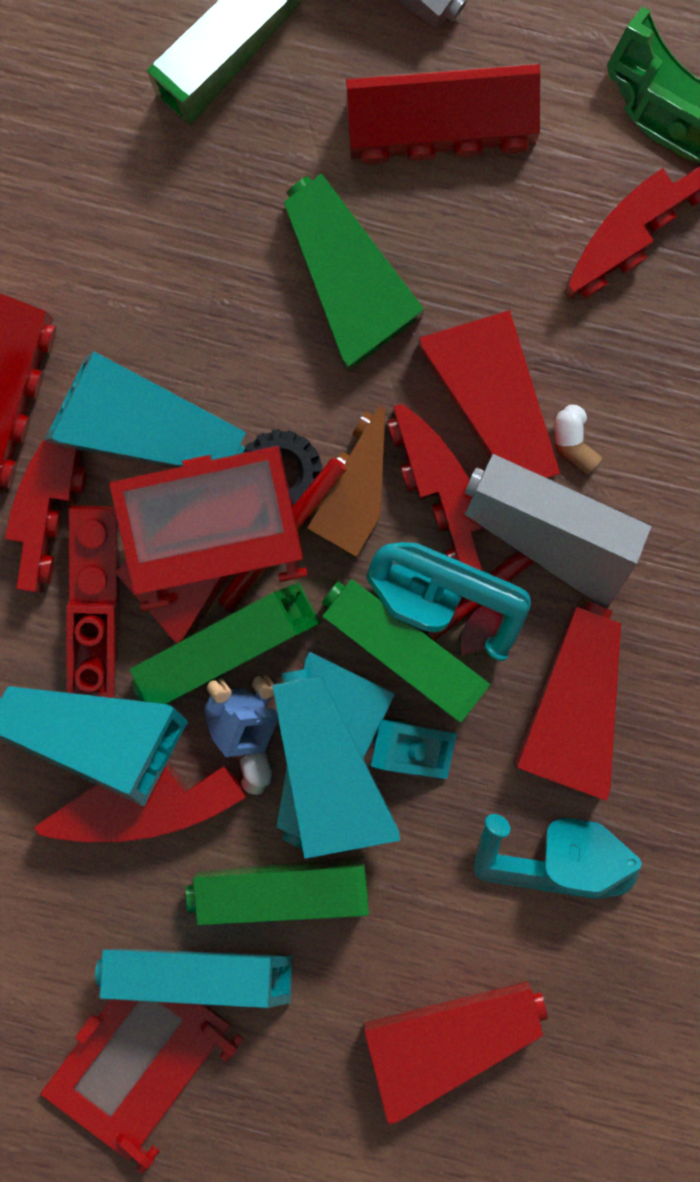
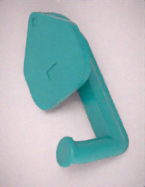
(429, 585)
(579, 860)

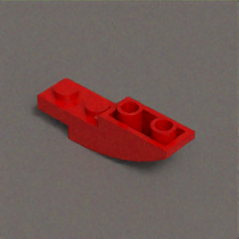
(624, 234)
(432, 472)
(49, 477)
(93, 601)

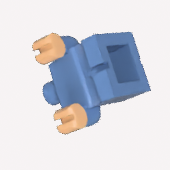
(240, 719)

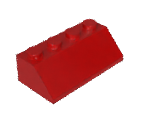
(443, 113)
(23, 339)

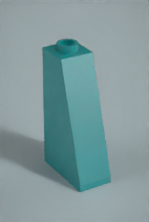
(136, 419)
(361, 707)
(94, 737)
(329, 779)
(195, 977)

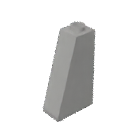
(557, 528)

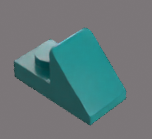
(413, 749)

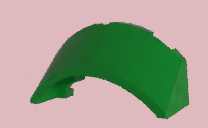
(657, 88)

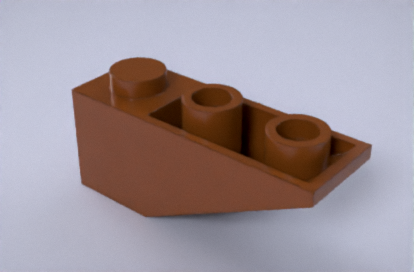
(354, 502)

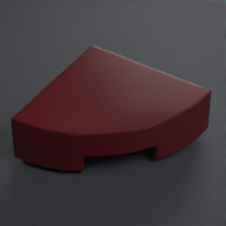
(478, 628)

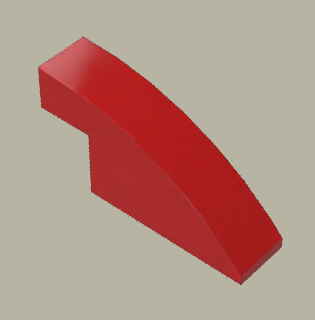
(108, 817)

